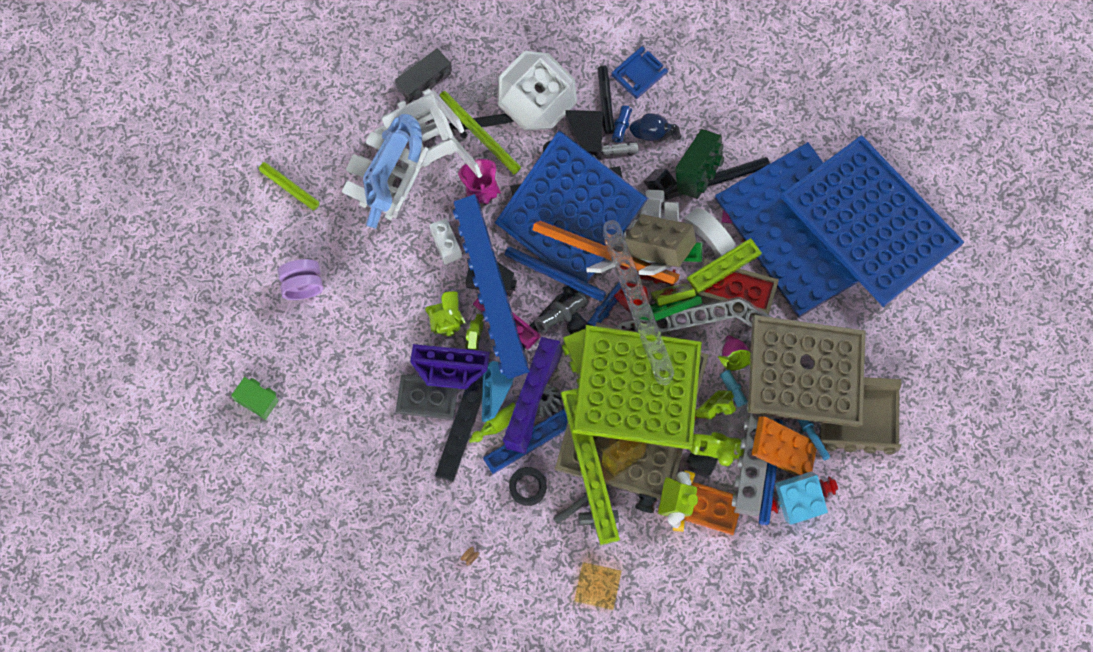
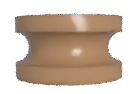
(470, 556)

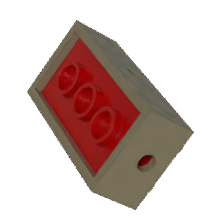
(742, 283)

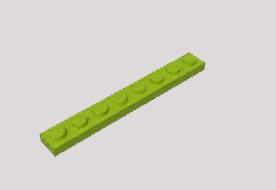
(591, 475)

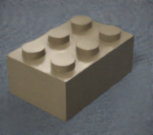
(660, 240)

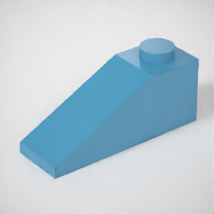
(494, 391)

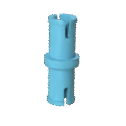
(733, 386)

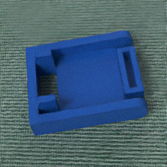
(641, 71)

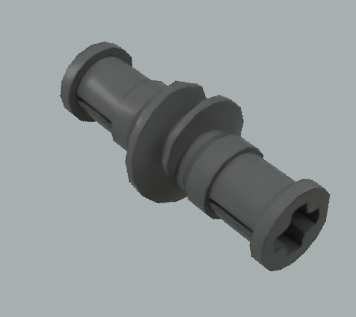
(561, 312)

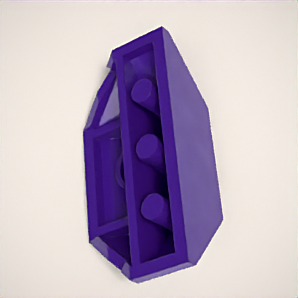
(449, 365)

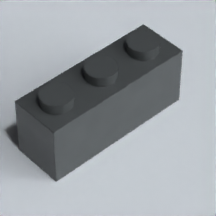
(423, 75)

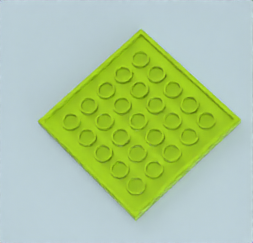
(621, 393)

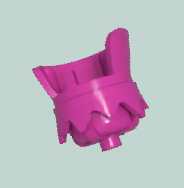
(484, 187)

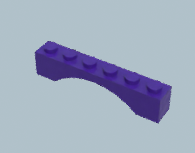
(522, 420)

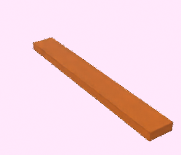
(597, 249)

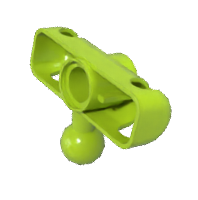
(717, 446)

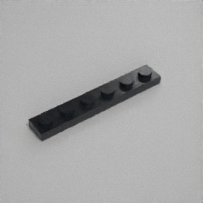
(460, 431)

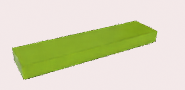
(724, 266)

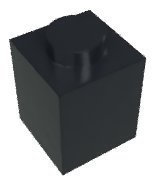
(660, 180)
(702, 464)

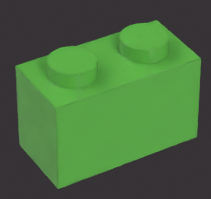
(255, 398)

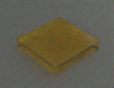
(598, 586)

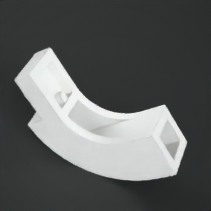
(711, 231)

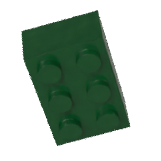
(699, 164)

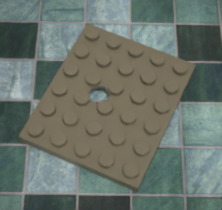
(827, 391)

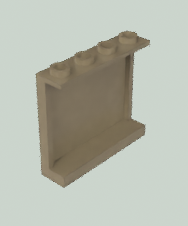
(880, 421)

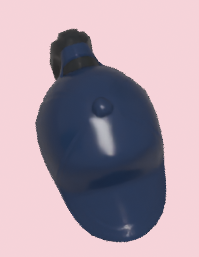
(654, 128)

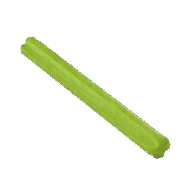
(480, 133)

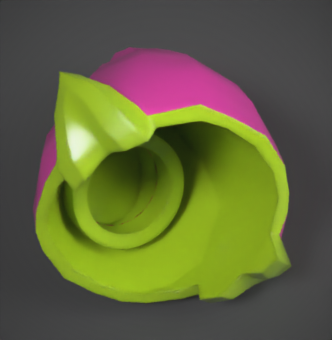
(735, 354)

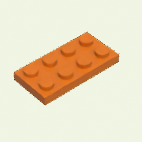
(783, 447)

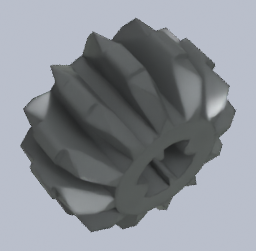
(553, 401)

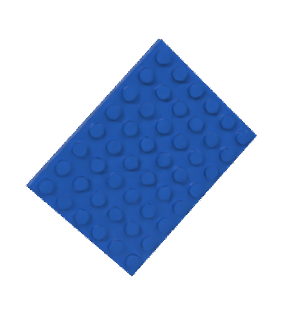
(872, 220)
(789, 249)

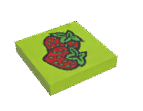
(673, 294)

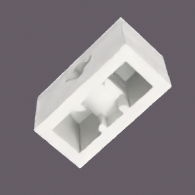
(445, 241)

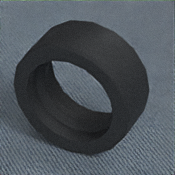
(530, 471)

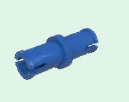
(621, 124)

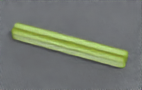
(289, 186)

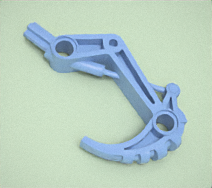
(378, 196)

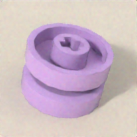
(300, 279)

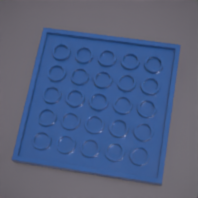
(574, 194)

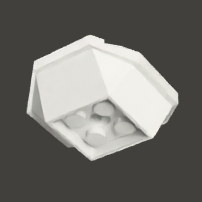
(521, 100)

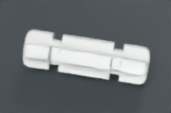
(620, 149)

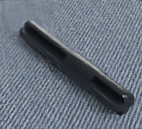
(605, 97)

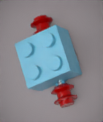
(803, 497)

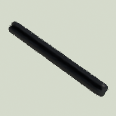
(728, 174)

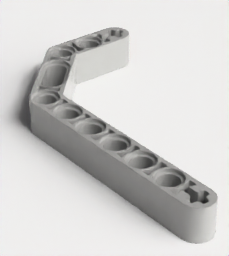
(710, 317)

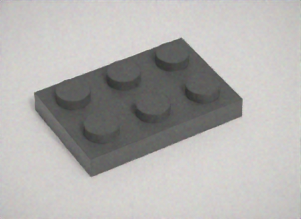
(422, 400)

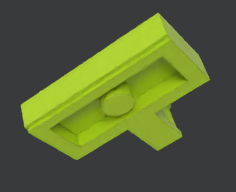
(474, 333)
(719, 402)

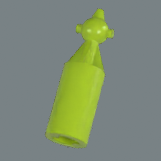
(494, 425)

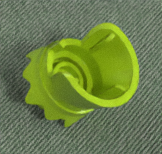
(445, 317)

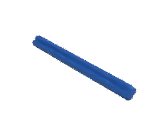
(555, 273)
(768, 490)

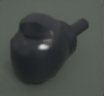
(576, 324)

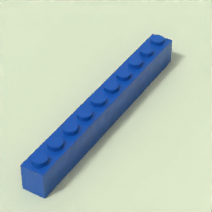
(491, 287)

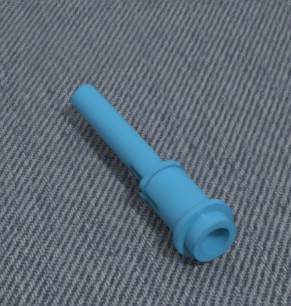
(807, 426)

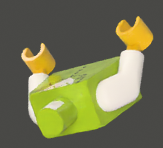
(678, 499)

